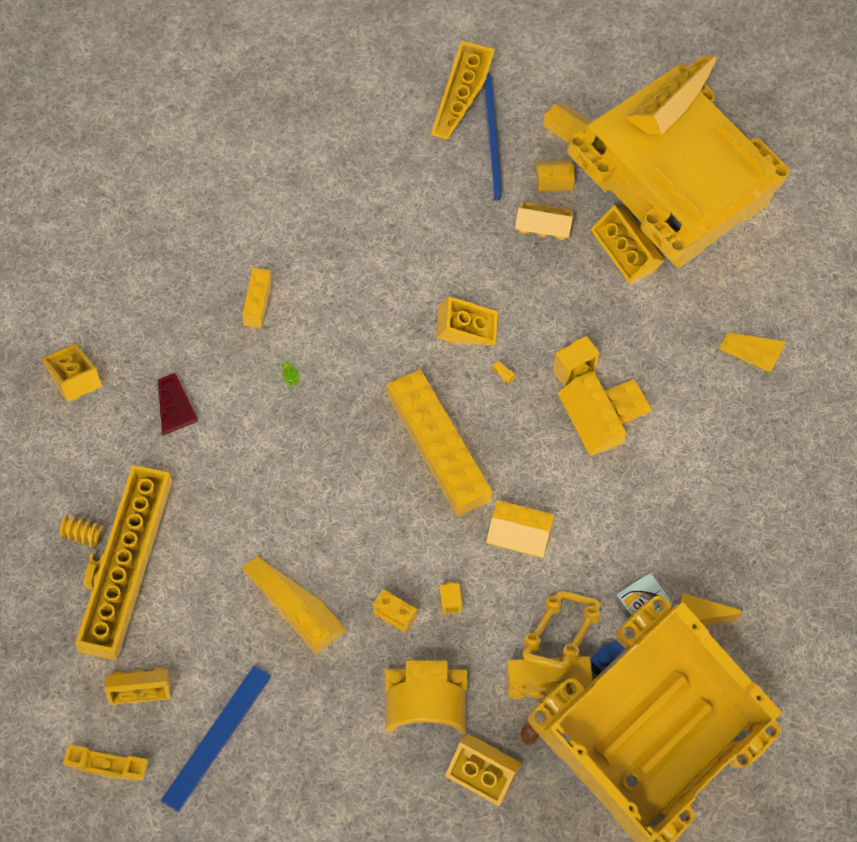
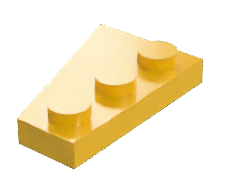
(754, 350)

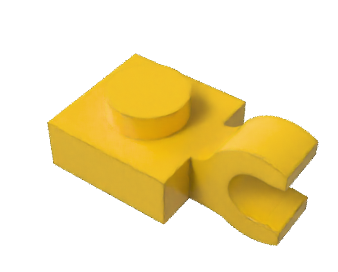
(91, 572)

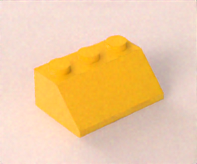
(544, 220)
(520, 529)
(138, 686)
(483, 769)

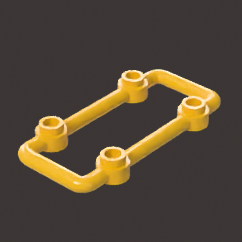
(570, 651)

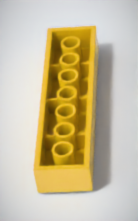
(439, 443)

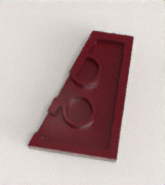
(174, 405)

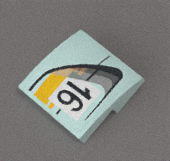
(640, 592)

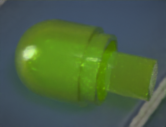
(290, 374)

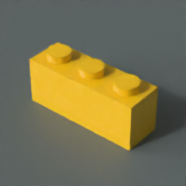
(257, 298)

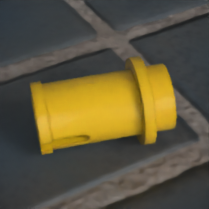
(505, 373)

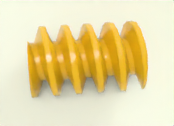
(81, 533)

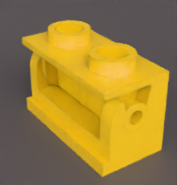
(394, 611)

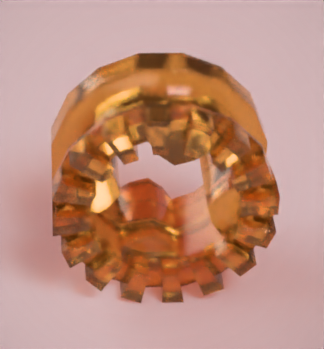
(525, 739)

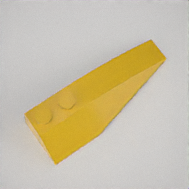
(464, 83)
(663, 109)
(298, 607)

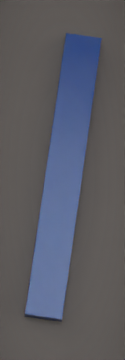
(492, 138)
(215, 739)

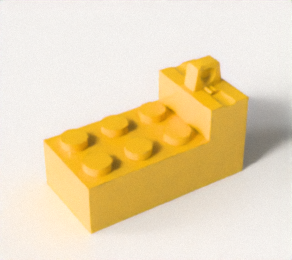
(536, 680)

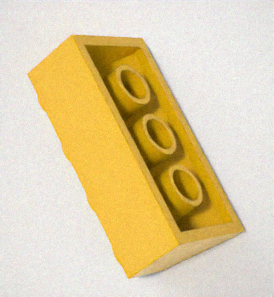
(565, 122)
(626, 244)
(592, 414)

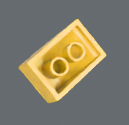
(466, 322)
(72, 372)

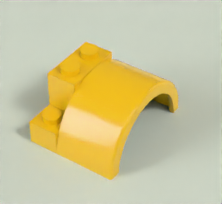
(425, 694)

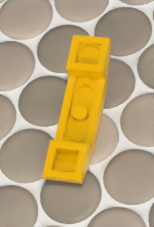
(104, 764)

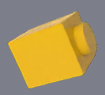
(450, 598)

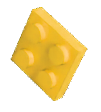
(628, 401)

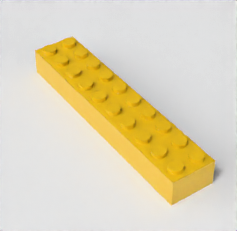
(124, 563)

